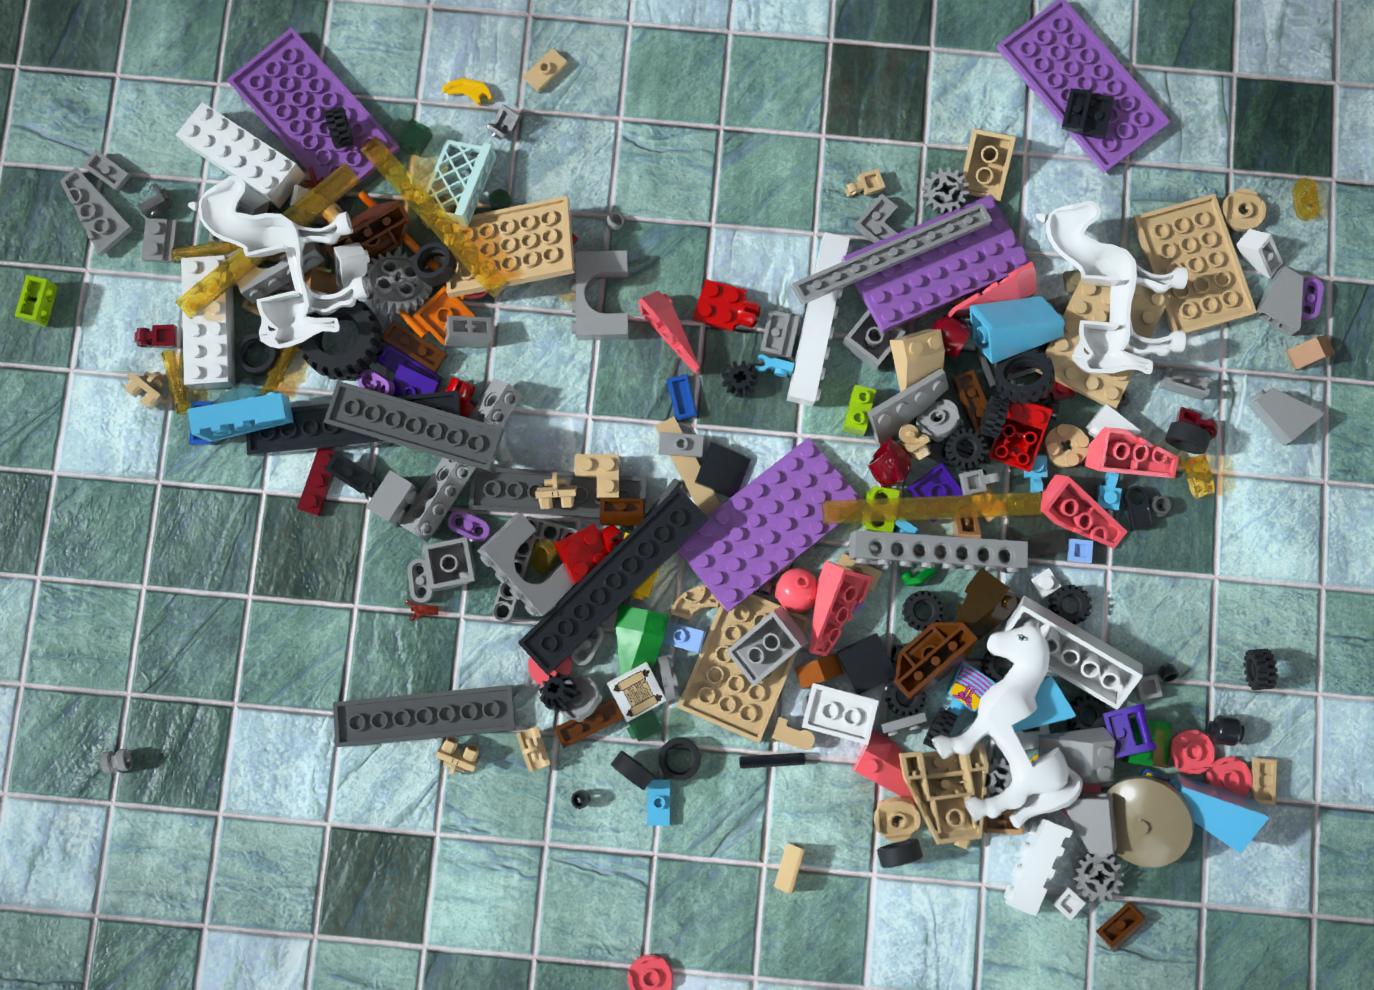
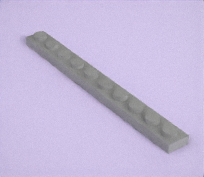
(891, 254)

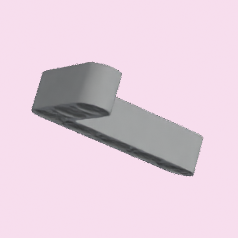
(524, 559)

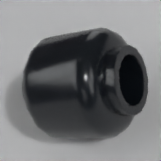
(1226, 730)

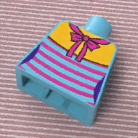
(967, 688)

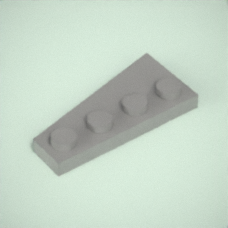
(101, 220)
(905, 406)

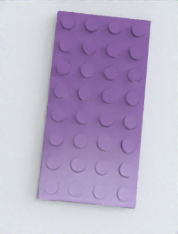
(1063, 53)
(291, 93)
(943, 272)
(766, 525)

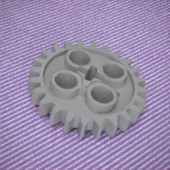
(389, 287)

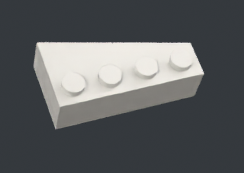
(1036, 865)

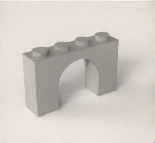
(589, 268)
(262, 282)
(500, 554)

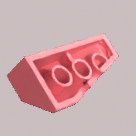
(1075, 510)
(882, 765)

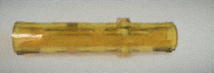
(211, 249)
(279, 369)
(177, 389)

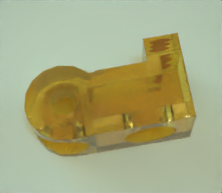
(1198, 475)

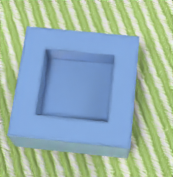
(1080, 551)

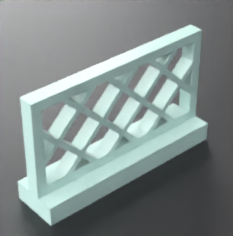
(474, 182)

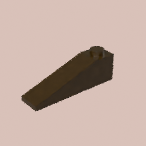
(986, 604)

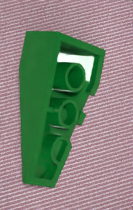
(638, 637)

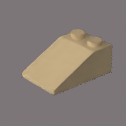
(987, 162)
(917, 356)

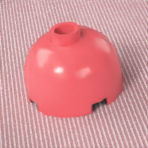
(796, 590)

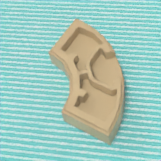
(693, 601)

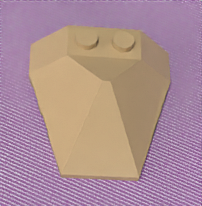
(943, 786)

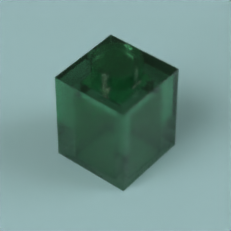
(415, 138)
(644, 726)

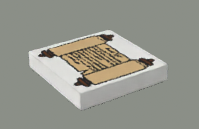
(636, 691)

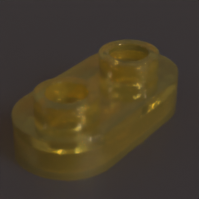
(1304, 198)
(543, 556)

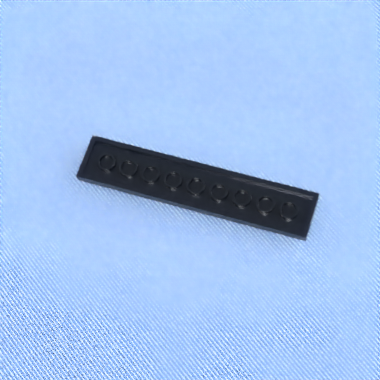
(311, 432)
(613, 581)

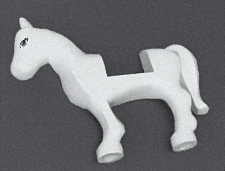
(274, 234)
(1116, 268)
(998, 710)

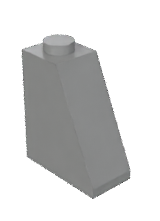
(1283, 301)
(1284, 414)
(1095, 822)

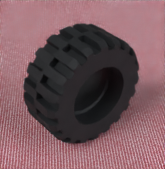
(356, 358)

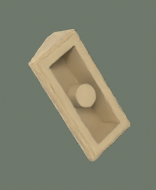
(789, 868)

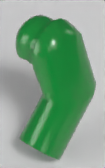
(919, 579)

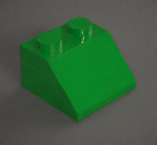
(1160, 734)

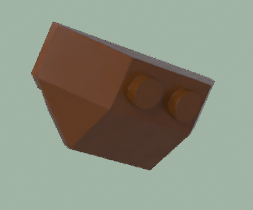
(376, 229)
(932, 656)

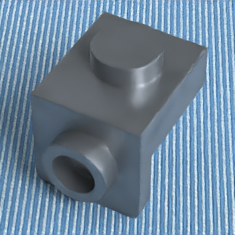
(504, 123)
(157, 205)

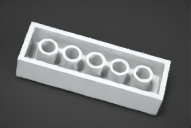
(240, 154)
(210, 334)
(1080, 655)

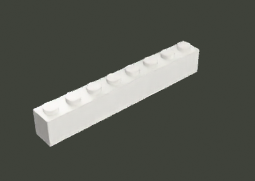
(817, 328)

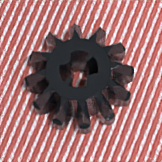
(745, 384)
(558, 692)

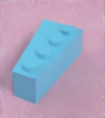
(240, 416)

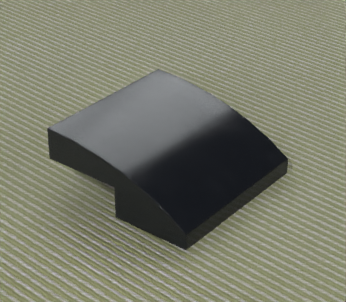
(1087, 113)
(722, 470)
(866, 663)

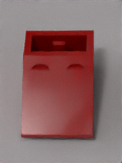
(1021, 435)

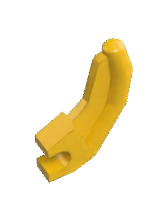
(468, 87)

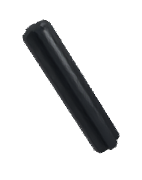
(772, 760)

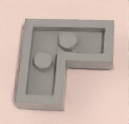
(873, 221)

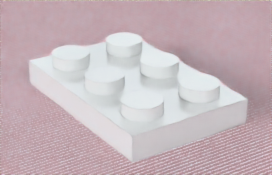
(840, 713)

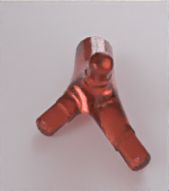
(314, 182)
(421, 610)

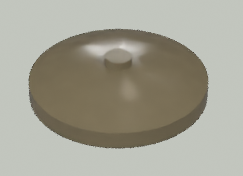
(1150, 821)

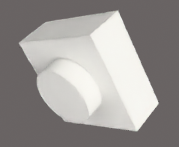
(1045, 583)
(1068, 903)

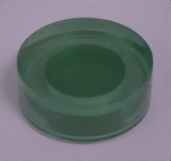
(499, 199)

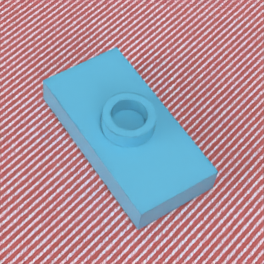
(658, 802)

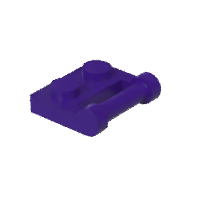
(1120, 728)

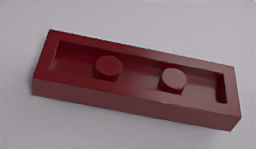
(317, 484)

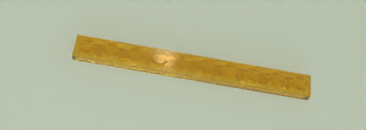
(435, 217)
(239, 265)
(931, 508)

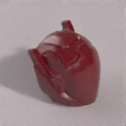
(954, 334)
(890, 463)

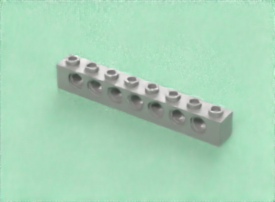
(451, 476)
(1015, 551)

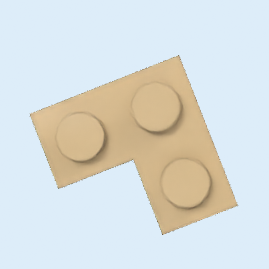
(603, 467)

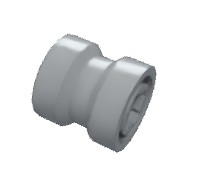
(115, 761)

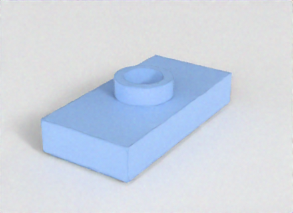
(684, 637)

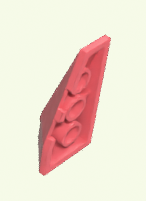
(1018, 285)
(660, 313)
(1126, 453)
(836, 597)

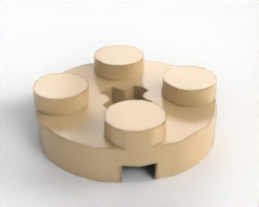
(1251, 203)
(1068, 458)
(894, 807)

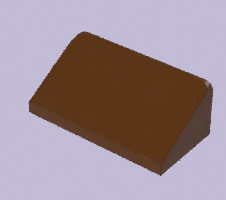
(622, 511)
(1122, 926)

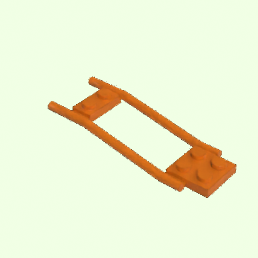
(433, 313)

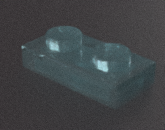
(241, 391)

